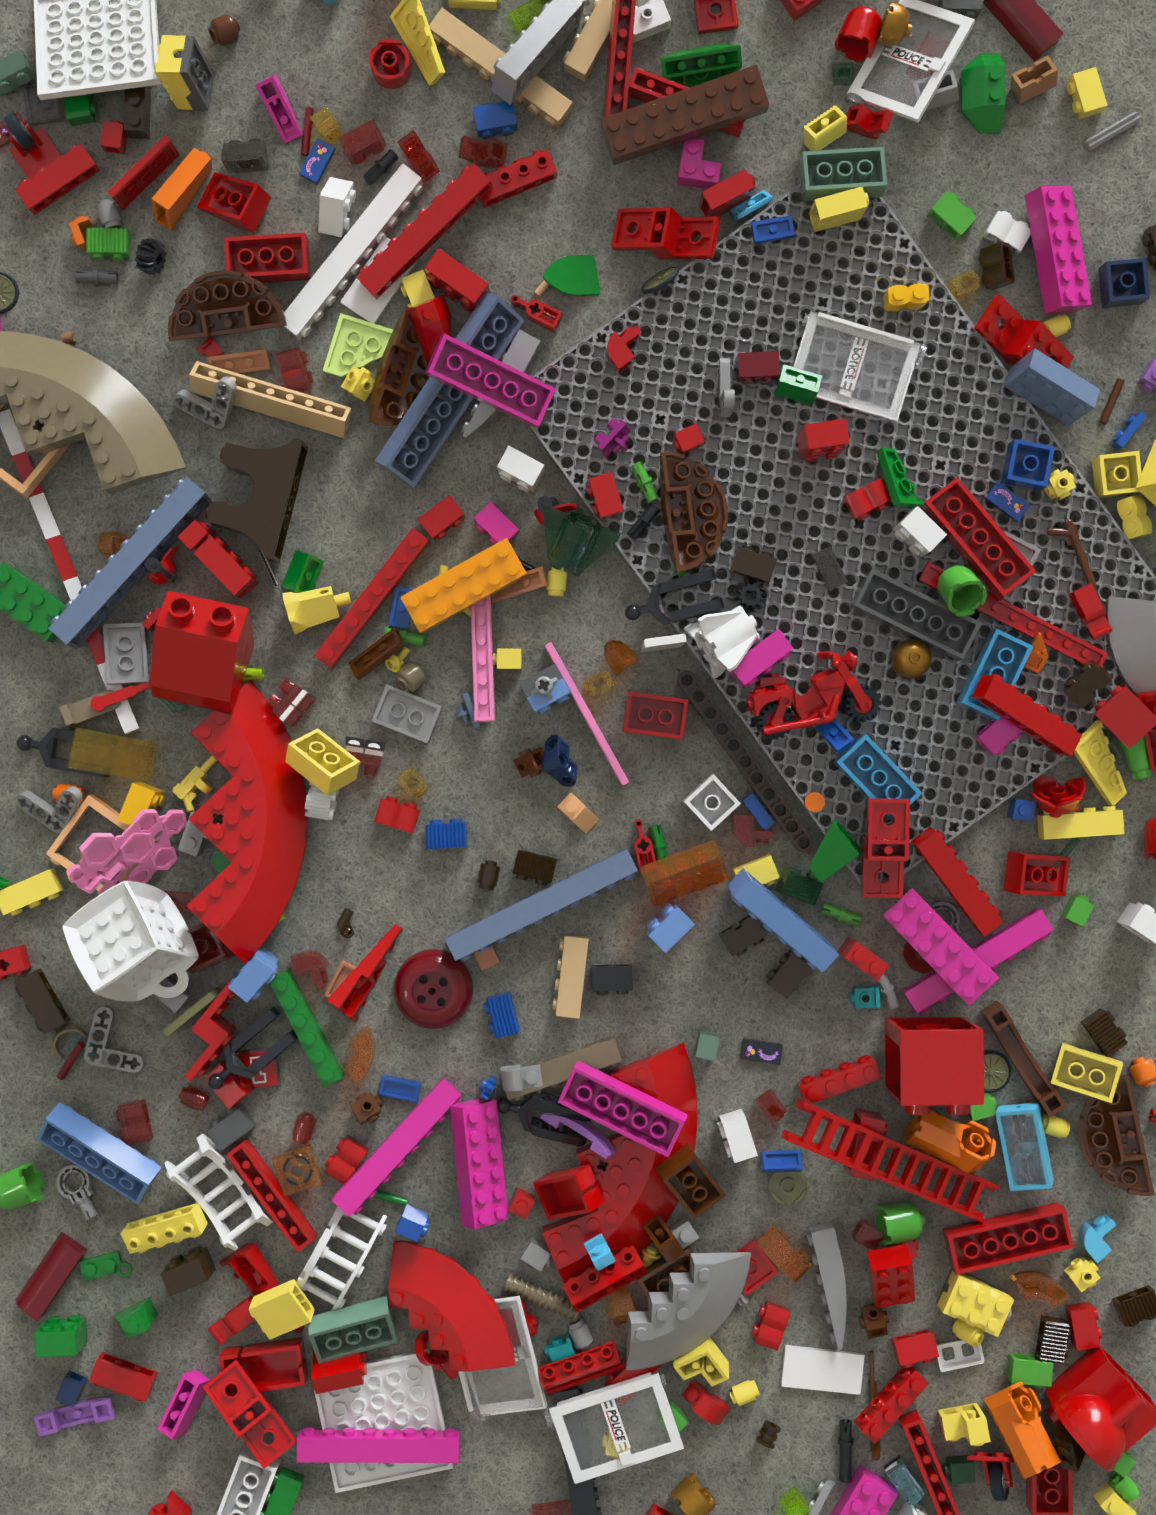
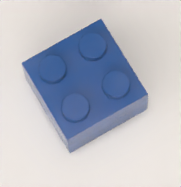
(1027, 464)

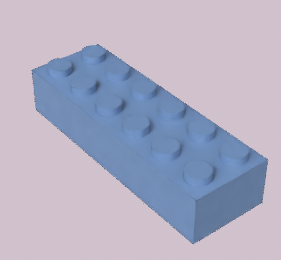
(782, 921)
(98, 1152)

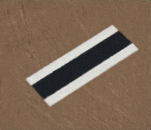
(268, 568)

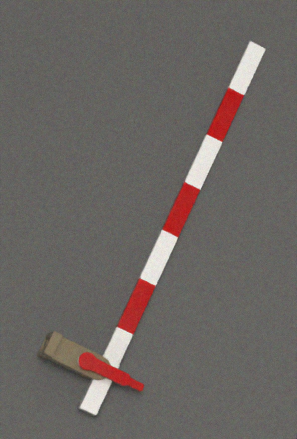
(116, 696)

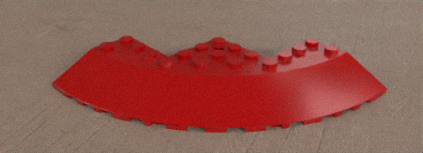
(260, 826)
(629, 1179)

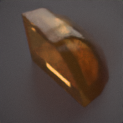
(619, 656)

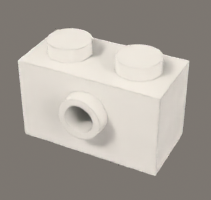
(650, 19)

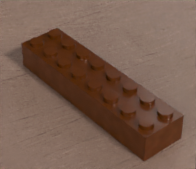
(685, 115)

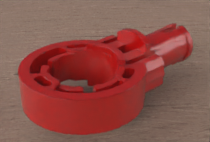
(438, 1359)

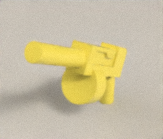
(192, 781)

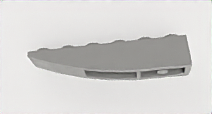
(518, 356)
(831, 1277)

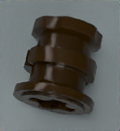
(768, 1434)

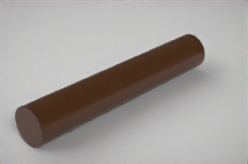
(1111, 401)

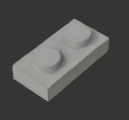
(824, 1491)

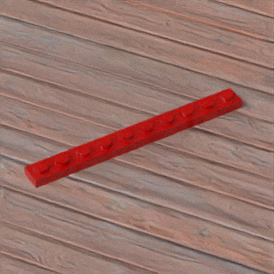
(1026, 623)

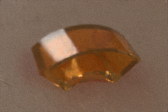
(362, 1053)
(784, 1253)
(1039, 1286)
(619, 1305)

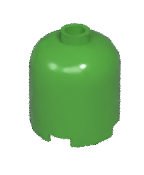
(961, 590)
(21, 1187)
(899, 1222)

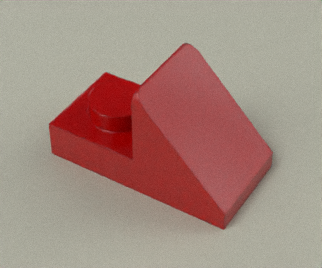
(174, 1506)

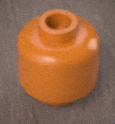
(1143, 1071)

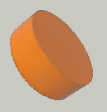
(814, 802)

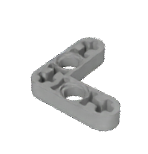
(726, 395)
(219, 414)
(57, 813)
(104, 1053)

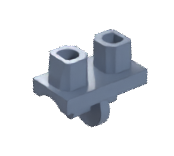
(469, 700)

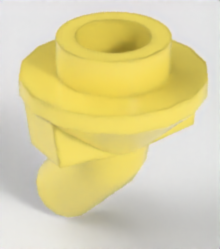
(395, 662)
(650, 1255)

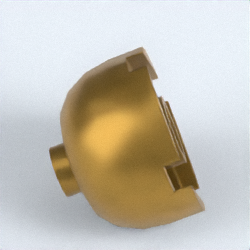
(894, 25)
(911, 658)

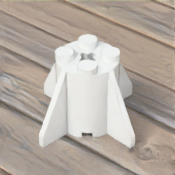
(724, 638)

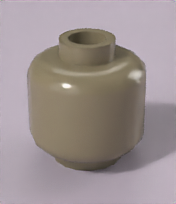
(411, 677)

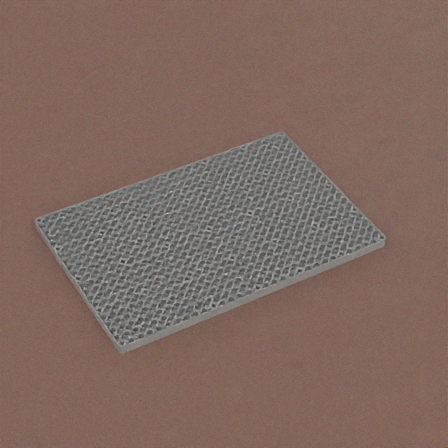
(852, 467)

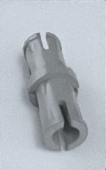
(886, 989)

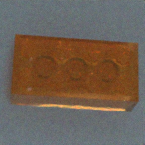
(684, 873)

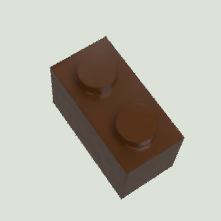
(663, 1239)

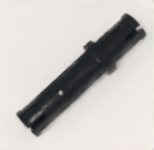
(845, 1441)

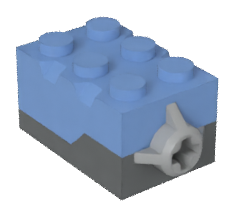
(545, 689)

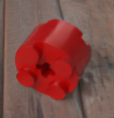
(388, 75)

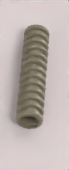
(540, 1296)

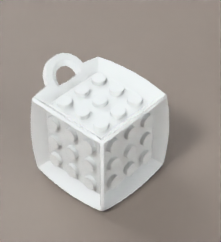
(131, 943)

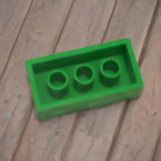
(28, 602)

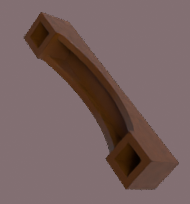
(1022, 1059)

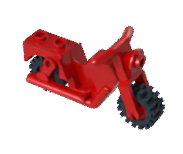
(818, 703)

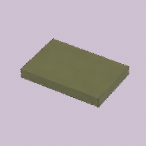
(191, 1012)

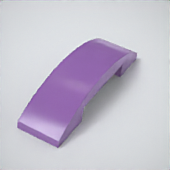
(600, 1143)
(84, 1411)

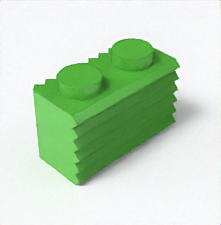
(108, 243)

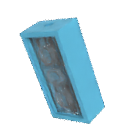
(1024, 1146)

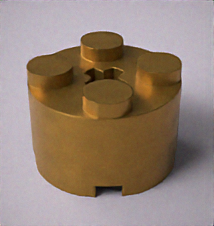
(693, 1497)

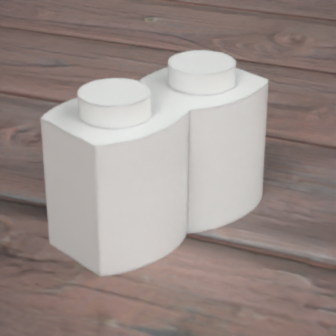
(1008, 230)

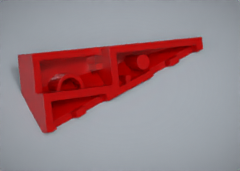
(363, 978)
(253, 1270)

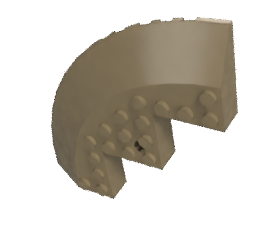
(82, 400)

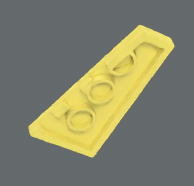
(416, 34)
(1099, 763)

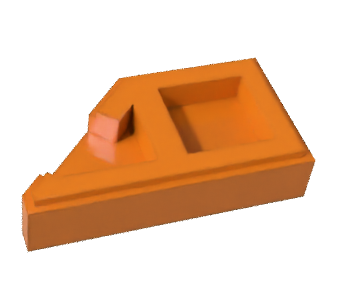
(1038, 655)

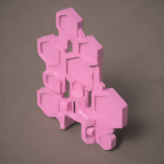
(134, 846)

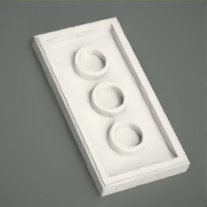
(363, 302)
(661, 643)
(822, 1369)

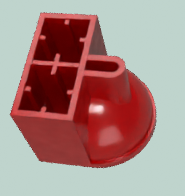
(1101, 1407)

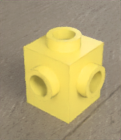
(359, 383)
(1054, 488)
(1083, 1273)

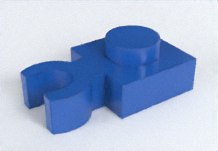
(487, 1087)

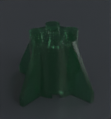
(574, 540)

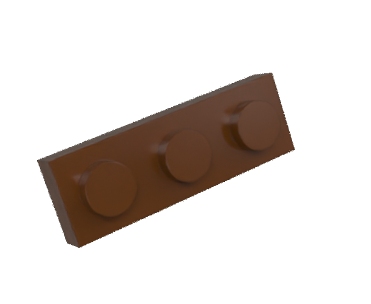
(376, 654)

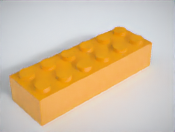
(463, 586)

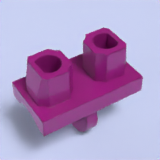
(615, 440)

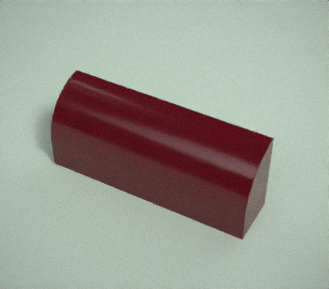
(1026, 24)
(50, 1276)

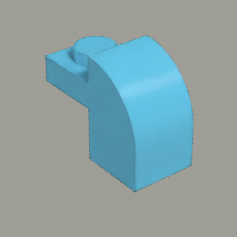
(1091, 1237)
(599, 1252)

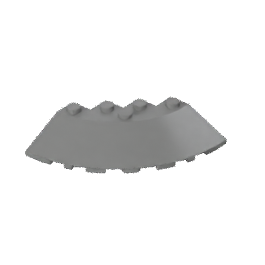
(1133, 641)
(690, 1310)

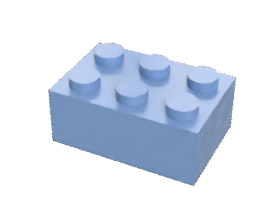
(669, 926)
(251, 976)

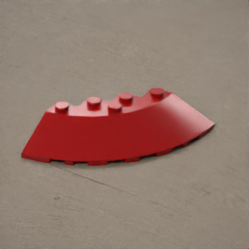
(450, 1306)

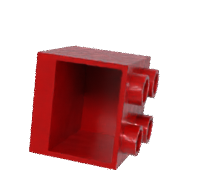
(934, 1063)

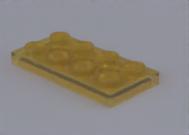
(112, 754)

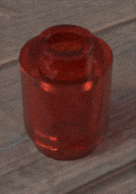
(194, 1098)
(304, 1128)

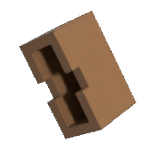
(1034, 80)

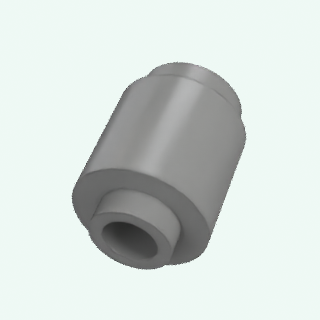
(109, 214)
(580, 1334)

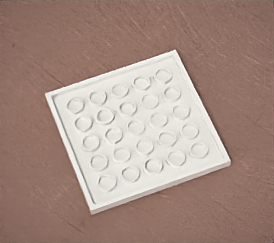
(94, 46)
(394, 1395)

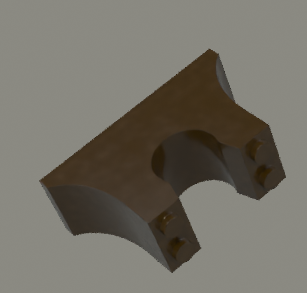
(276, 484)

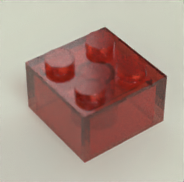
(209, 948)

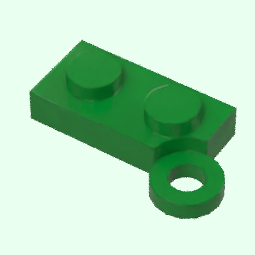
(103, 1265)

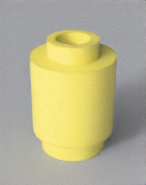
(1058, 325)
(557, 582)
(1055, 1126)
(968, 1333)
(744, 1392)

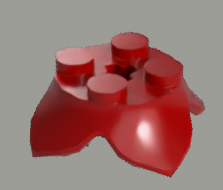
(1058, 798)

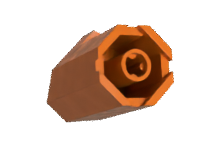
(950, 1141)
(1018, 1422)

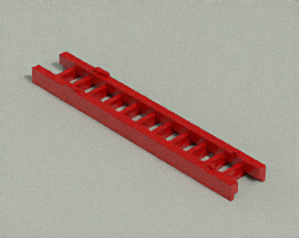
(856, 1161)

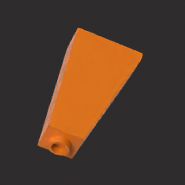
(180, 188)

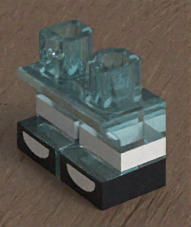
(904, 1480)

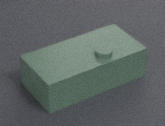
(842, 170)
(352, 1329)

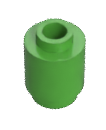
(1123, 1487)

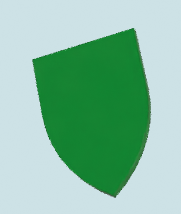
(574, 275)

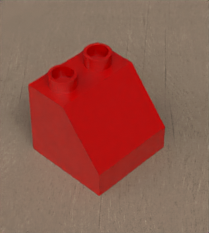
(200, 652)

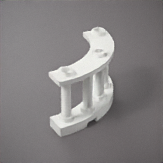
(209, 1149)
(322, 1251)

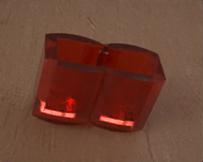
(294, 369)
(135, 1122)

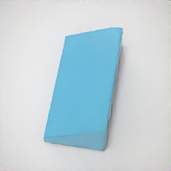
(750, 205)

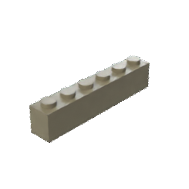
(559, 1067)

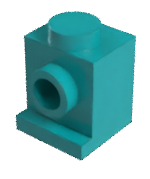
(857, 993)
(560, 1348)

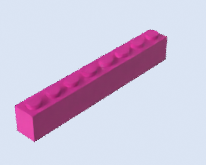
(992, 950)
(396, 1147)
(378, 1445)

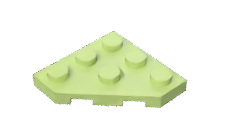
(355, 344)

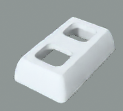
(959, 1361)

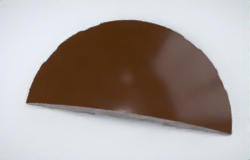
(223, 305)
(399, 375)
(691, 509)
(1114, 1141)

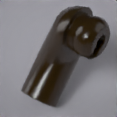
(344, 924)

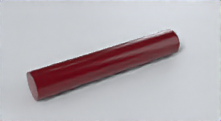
(307, 132)
(70, 1060)

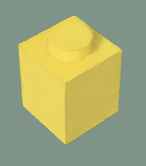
(508, 659)

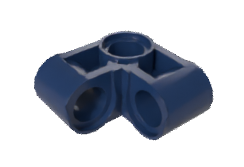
(557, 761)

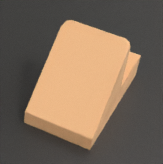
(578, 812)

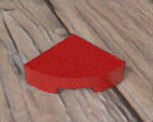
(210, 348)

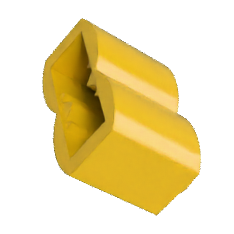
(910, 298)

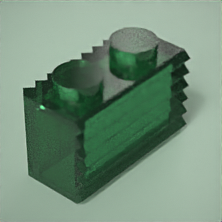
(799, 886)

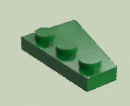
(899, 487)

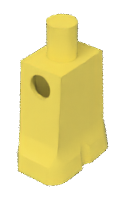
(313, 607)

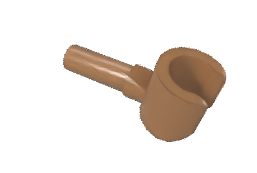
(68, 338)

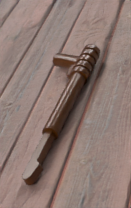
(1072, 539)
(875, 1448)

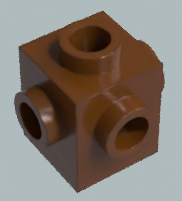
(527, 762)
(366, 1115)
(873, 1321)

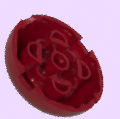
(434, 965)

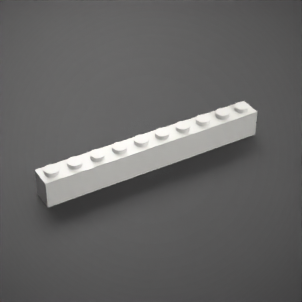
(352, 250)

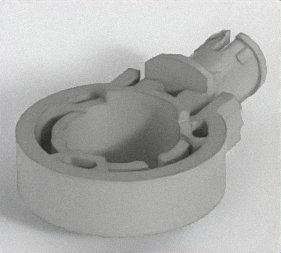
(80, 1196)

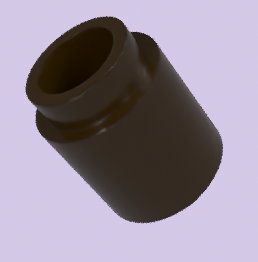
(488, 875)

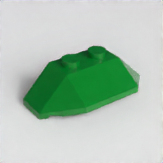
(701, 64)
(984, 92)

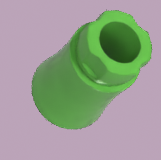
(1137, 759)

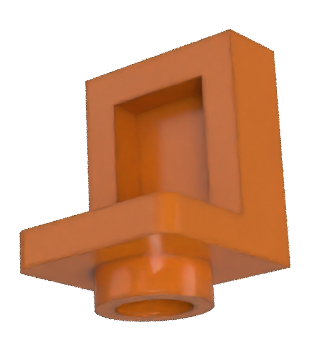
(77, 226)

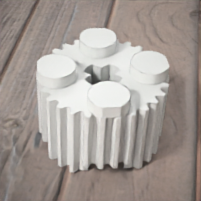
(319, 804)

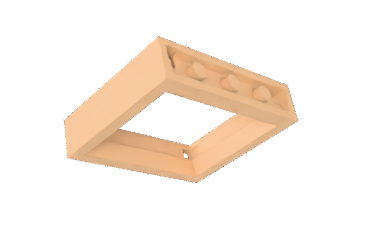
(36, 476)
(99, 806)

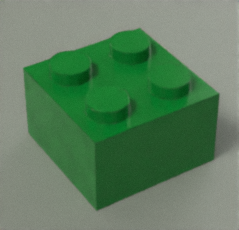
(60, 1336)

